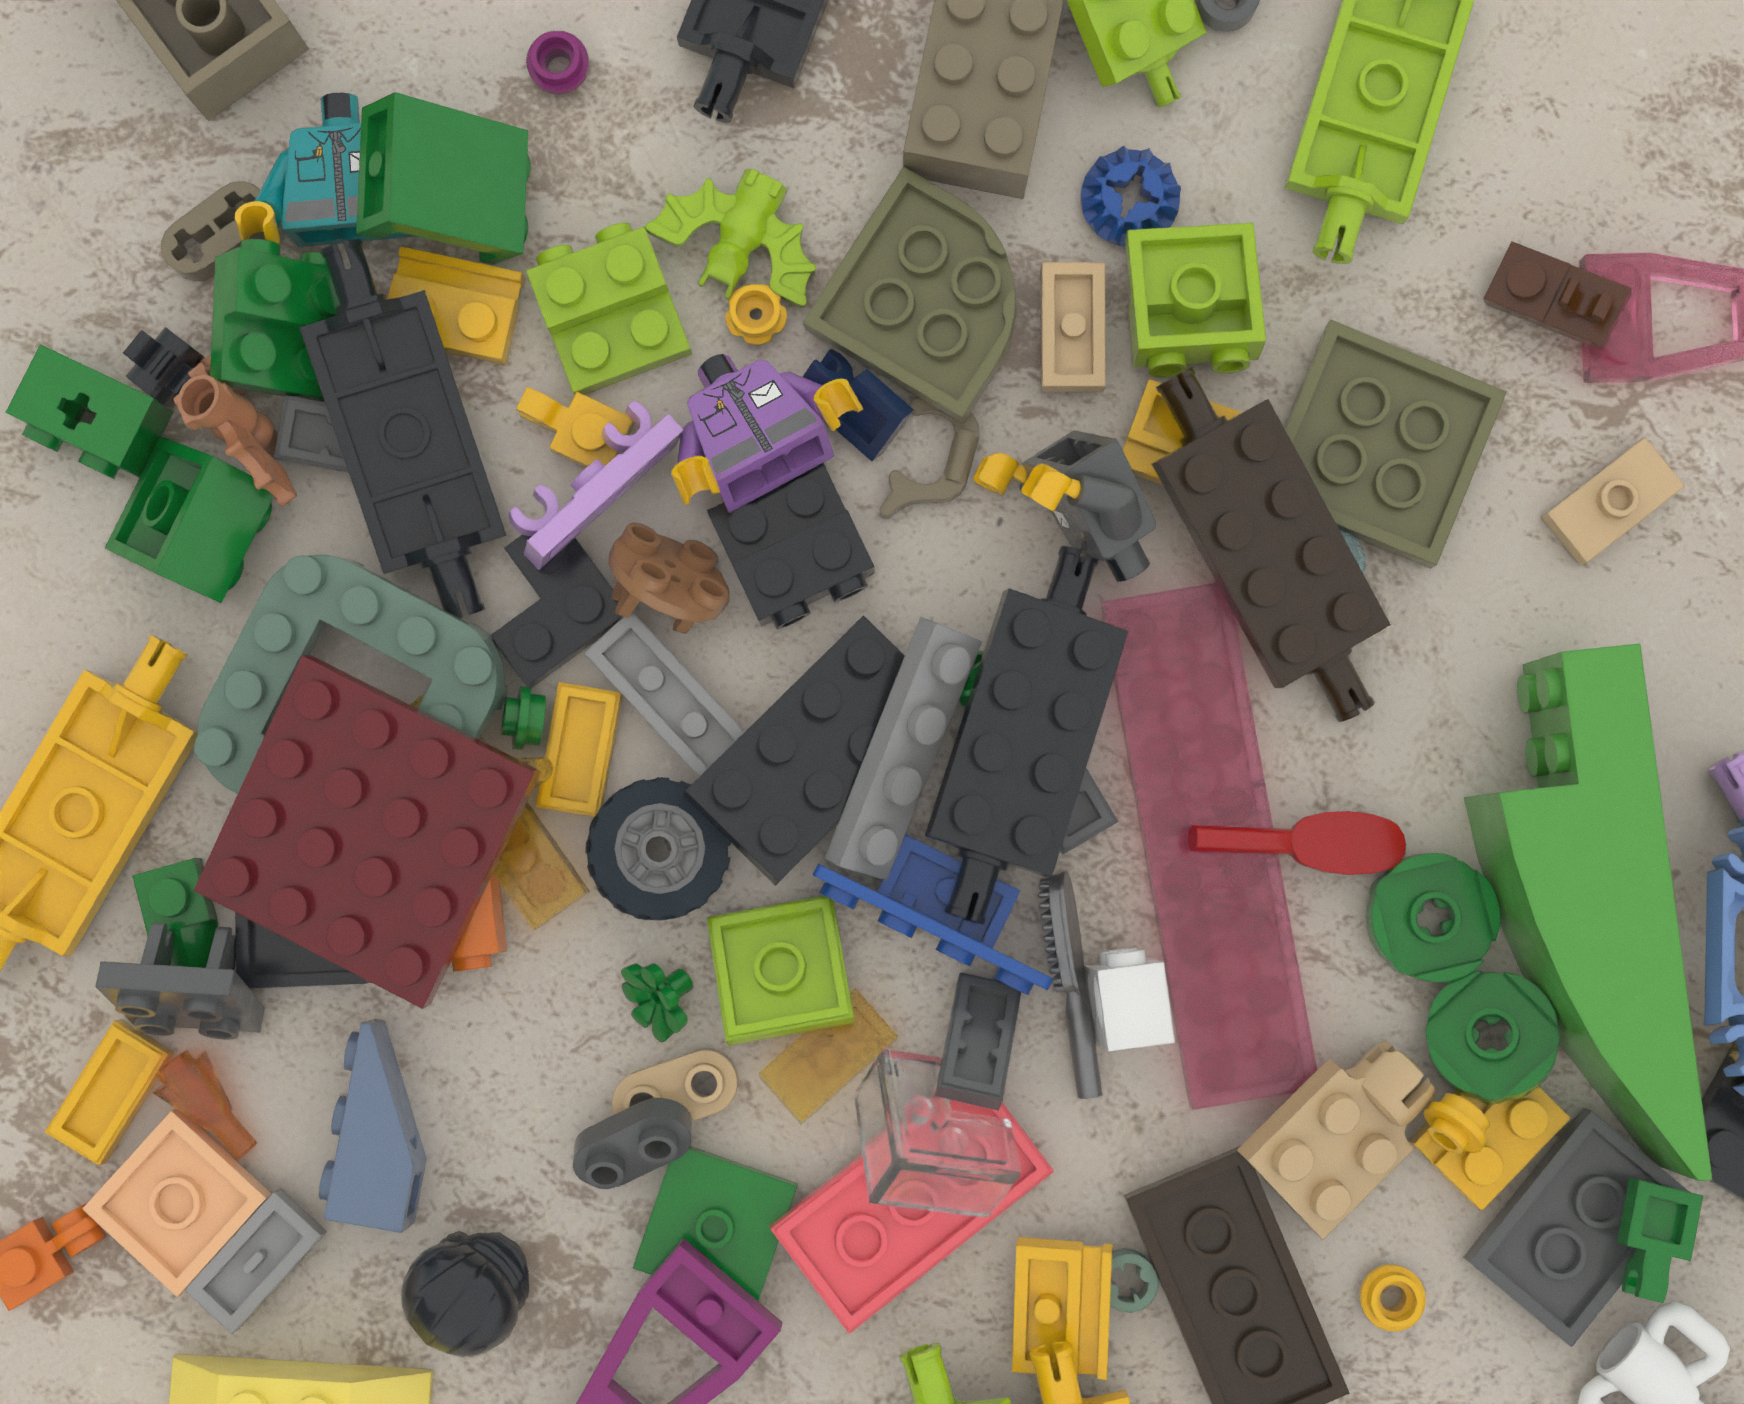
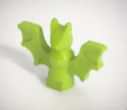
(744, 224)

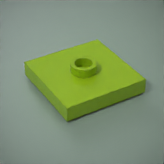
(780, 970)

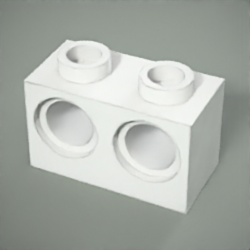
(1129, 1000)

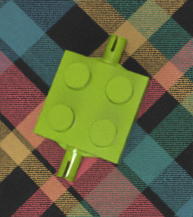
(1137, 39)

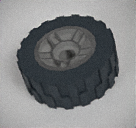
(620, 858)

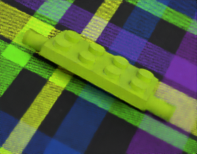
(1375, 112)

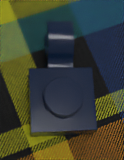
(882, 410)

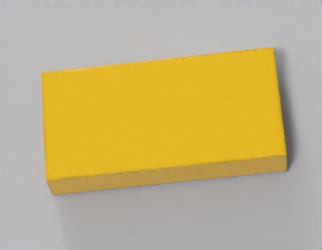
(580, 749)
(109, 1092)

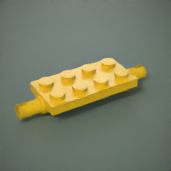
(87, 801)

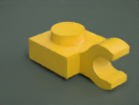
(576, 427)

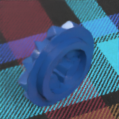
(1103, 205)

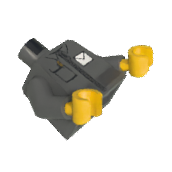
(1089, 494)

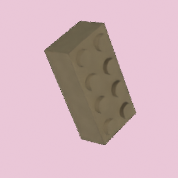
(217, 46)
(982, 93)

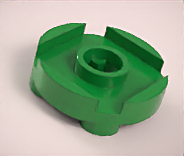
(1462, 938)
(1492, 998)

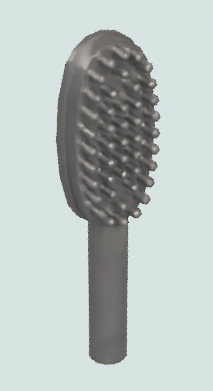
(1071, 978)

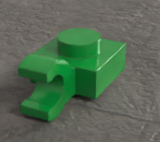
(1660, 1226)

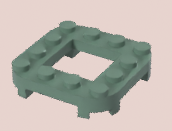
(346, 595)

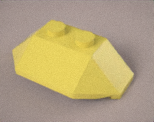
(270, 1381)

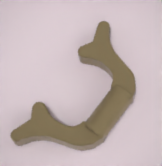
(956, 472)

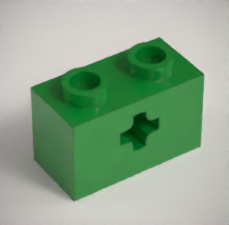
(60, 391)

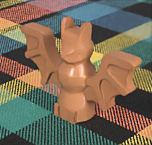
(234, 420)

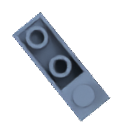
(379, 1145)

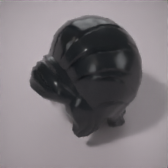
(466, 1292)

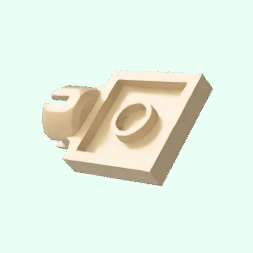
(1340, 1135)

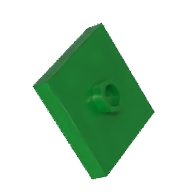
(720, 1212)

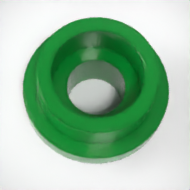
(524, 718)

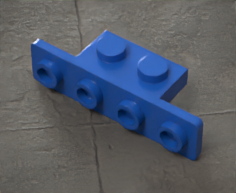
(918, 896)

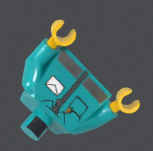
(313, 183)

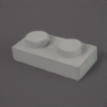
(255, 1261)

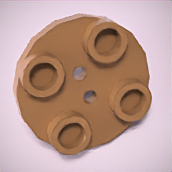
(667, 577)

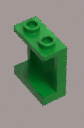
(442, 177)

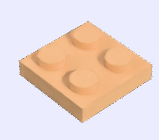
(176, 1201)

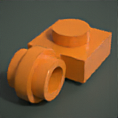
(34, 1258)

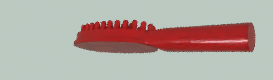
(1324, 841)

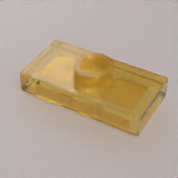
(827, 1060)

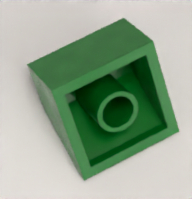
(191, 519)

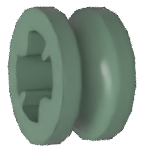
(1144, 1270)

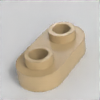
(675, 1081)

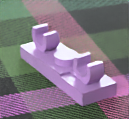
(596, 485)

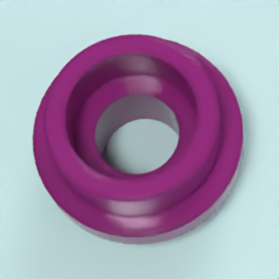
(554, 45)

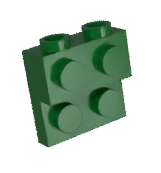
(258, 316)

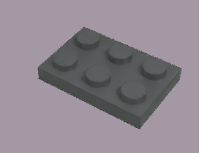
(1560, 1229)

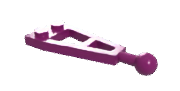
(703, 1307)

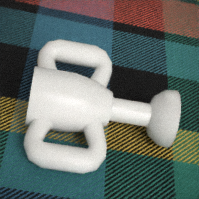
(1647, 1369)

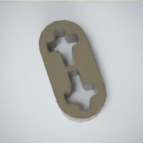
(210, 224)

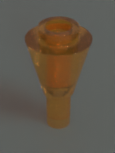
(196, 1091)

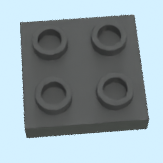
(168, 996)

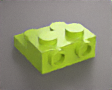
(1194, 298)
(608, 308)

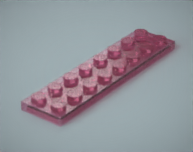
(1215, 912)

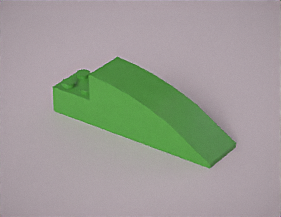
(1593, 895)

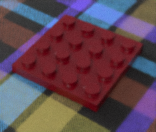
(366, 831)

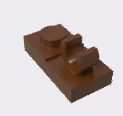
(1557, 296)

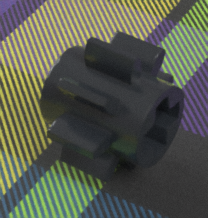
(161, 364)

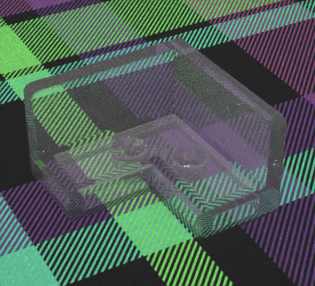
(922, 1150)

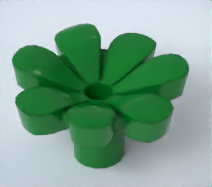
(657, 998)

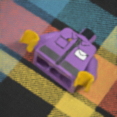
(755, 430)

